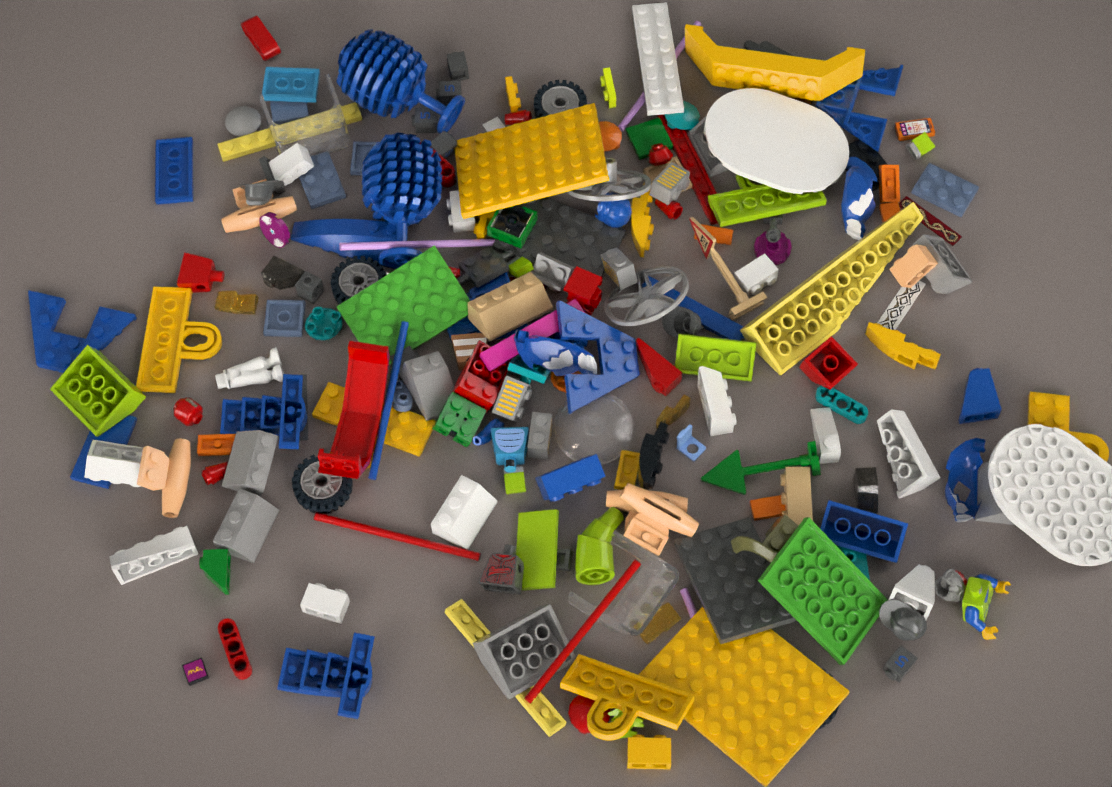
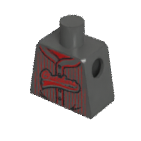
(503, 572)

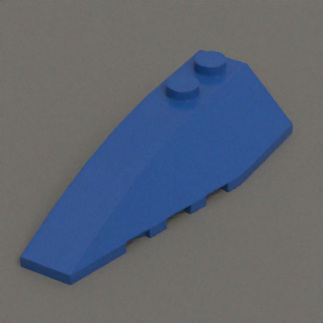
(331, 232)

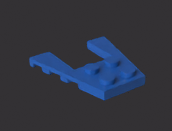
(465, 326)

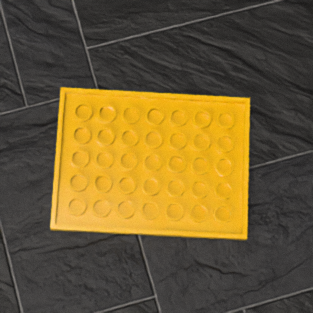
(530, 161)
(750, 694)

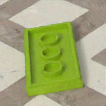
(728, 356)
(538, 548)

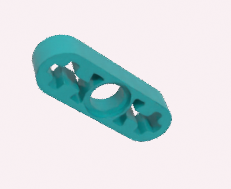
(826, 401)

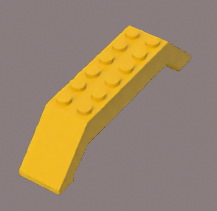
(773, 72)

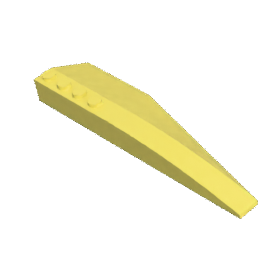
(826, 298)

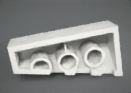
(907, 455)
(153, 555)

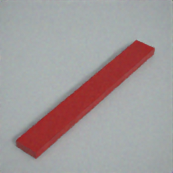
(691, 162)

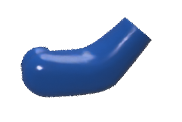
(485, 435)

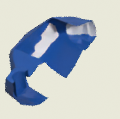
(857, 197)
(554, 354)
(964, 467)

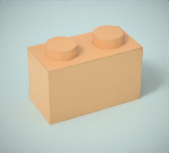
(913, 265)

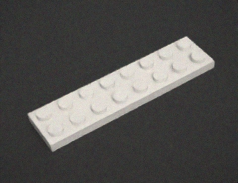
(657, 59)

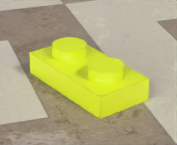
(607, 82)

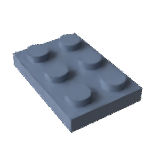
(322, 182)
(945, 190)

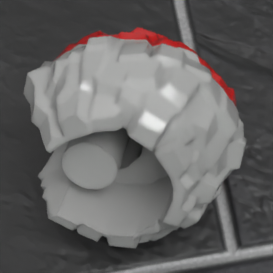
(951, 585)

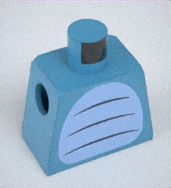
(510, 446)

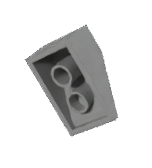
(428, 383)

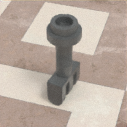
(773, 234)

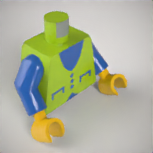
(977, 602)

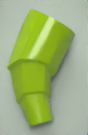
(594, 549)

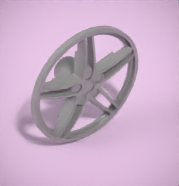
(621, 184)
(649, 298)

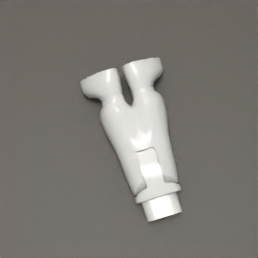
(252, 372)

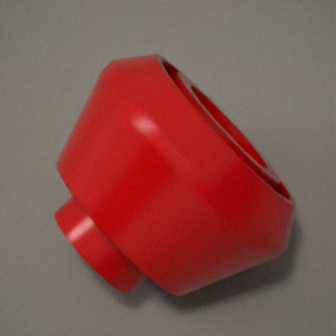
(659, 155)

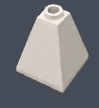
(917, 590)

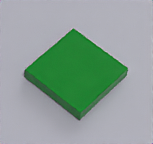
(646, 135)

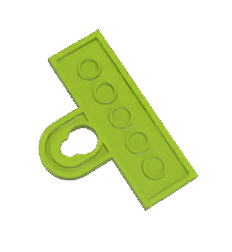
(759, 202)

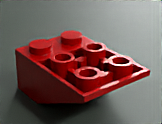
(479, 383)

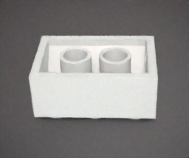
(715, 402)
(113, 462)
(463, 513)

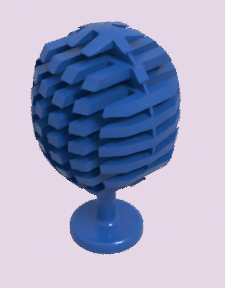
(389, 77)
(402, 187)

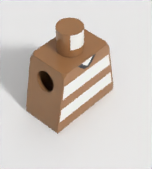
(464, 345)

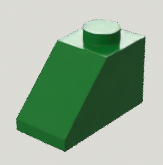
(217, 568)

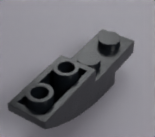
(650, 456)

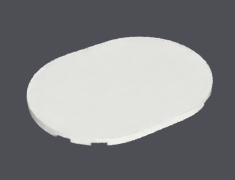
(776, 140)
(1055, 492)

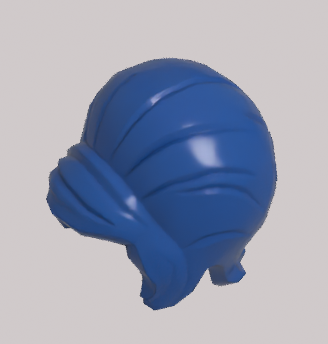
(614, 212)

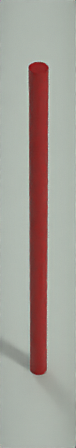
(397, 536)
(582, 631)

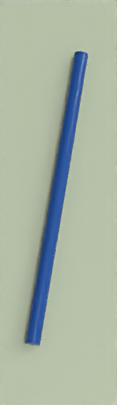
(388, 401)

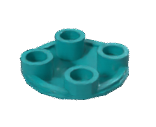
(685, 120)
(323, 323)

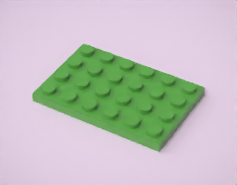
(418, 293)
(823, 590)

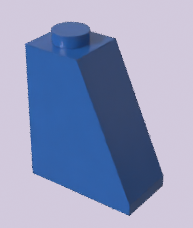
(979, 398)

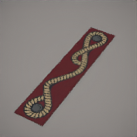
(934, 224)

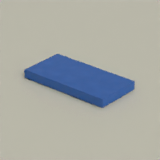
(174, 170)
(118, 434)

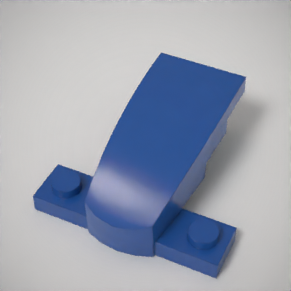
(270, 414)
(331, 674)

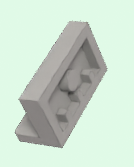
(551, 272)

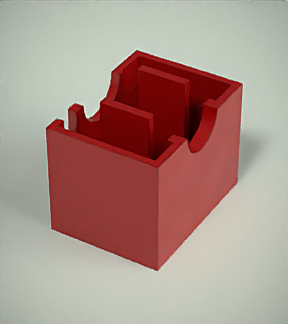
(584, 288)

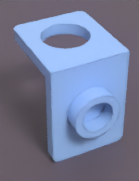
(684, 439)

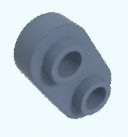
(402, 398)

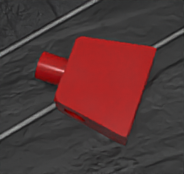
(198, 273)

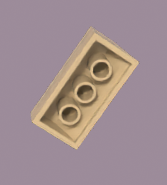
(509, 306)

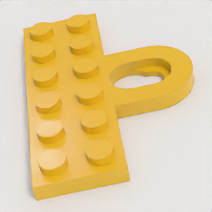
(165, 339)
(1053, 411)
(404, 429)
(624, 691)

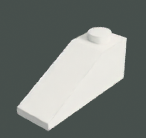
(825, 435)

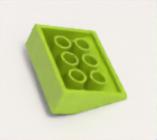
(97, 391)

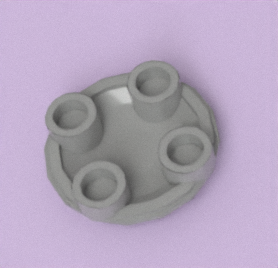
(243, 121)

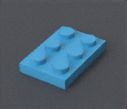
(291, 84)

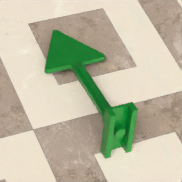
(730, 473)

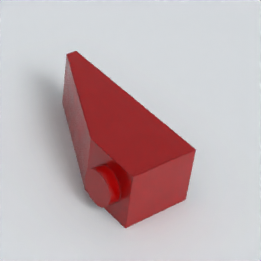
(661, 373)

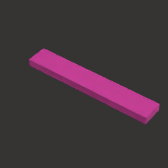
(507, 350)

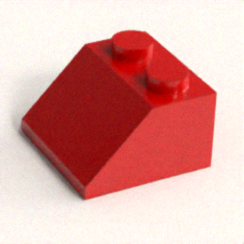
(828, 364)

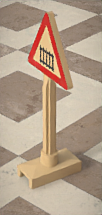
(707, 245)

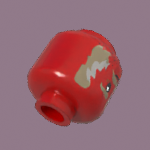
(188, 411)

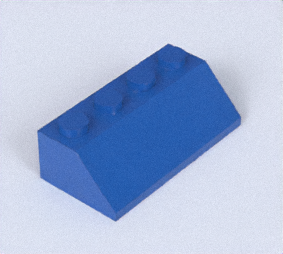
(863, 531)

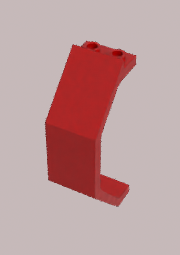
(360, 412)

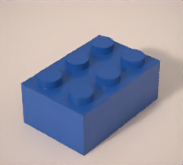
(570, 478)

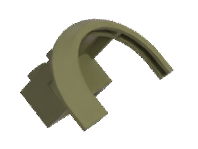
(772, 544)

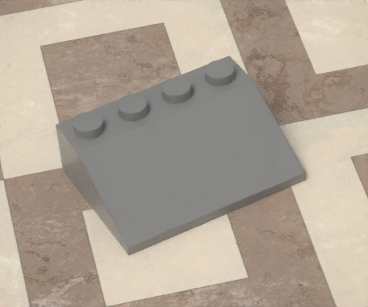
(523, 650)

